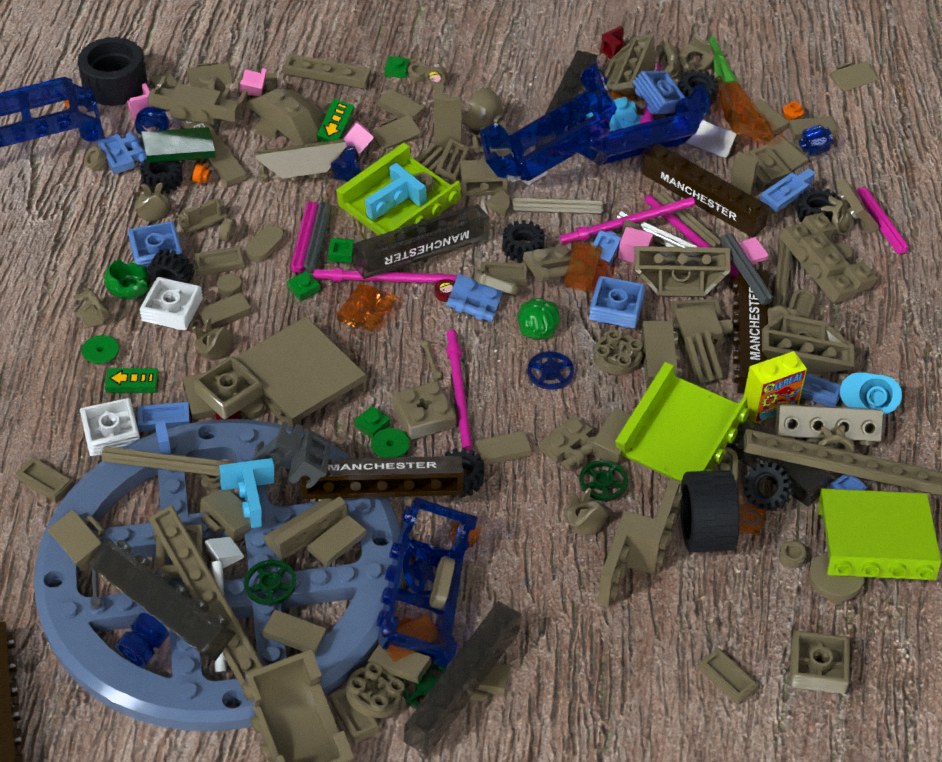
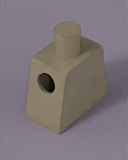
(695, 320)

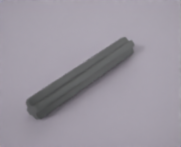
(317, 237)
(747, 269)

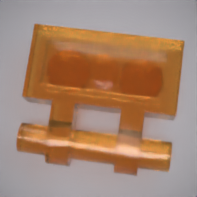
(360, 304)

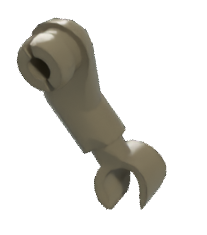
(668, 49)

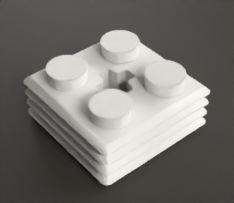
(171, 303)
(109, 425)

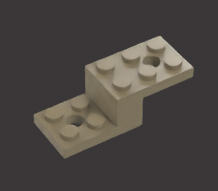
(639, 543)

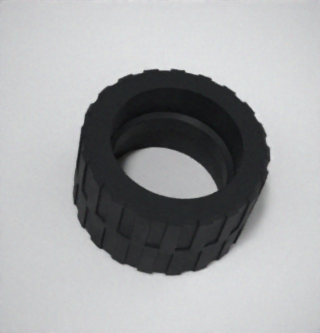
(114, 55)
(710, 511)

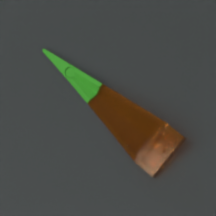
(736, 105)

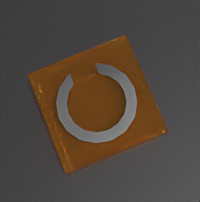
(751, 519)

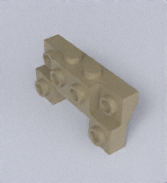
(196, 103)
(822, 260)

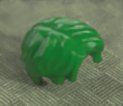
(126, 280)
(538, 318)

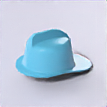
(871, 391)

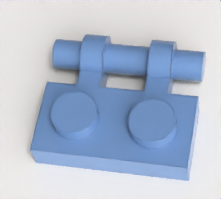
(116, 151)
(476, 294)

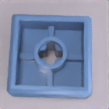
(658, 91)
(150, 239)
(617, 302)

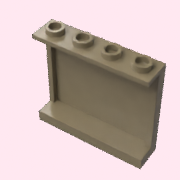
(301, 371)

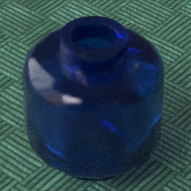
(816, 140)

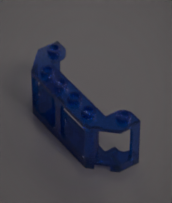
(43, 94)
(643, 137)
(566, 144)
(445, 647)

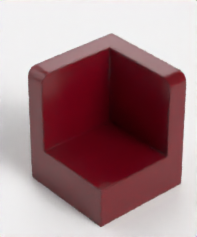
(612, 42)

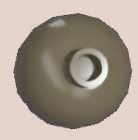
(485, 109)

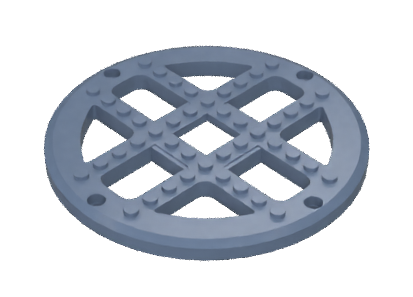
(188, 698)

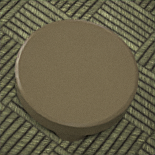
(618, 353)
(830, 586)
(374, 691)

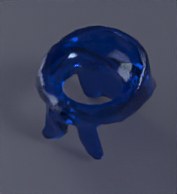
(151, 117)
(347, 165)

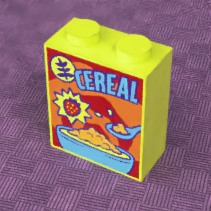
(773, 383)

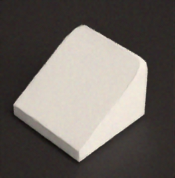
(223, 550)

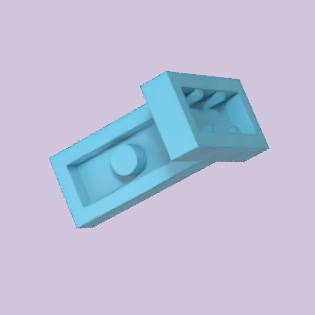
(402, 186)
(246, 478)

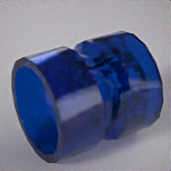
(140, 642)

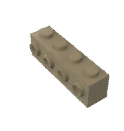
(807, 420)

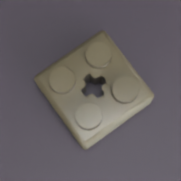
(228, 387)
(424, 410)
(831, 651)

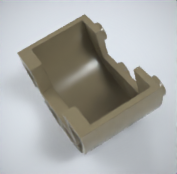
(294, 712)

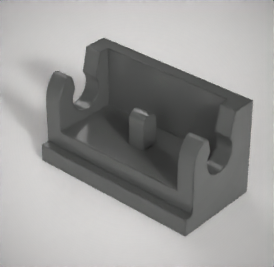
(281, 447)
(311, 459)

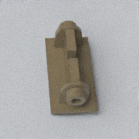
(196, 218)

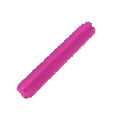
(883, 221)
(304, 237)

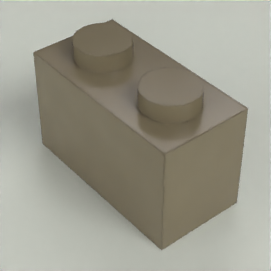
(480, 179)

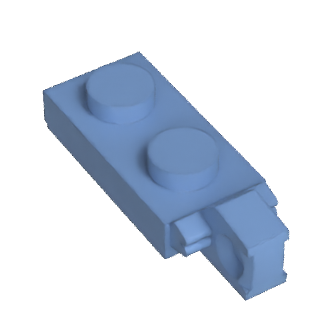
(787, 190)

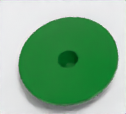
(100, 349)
(390, 443)

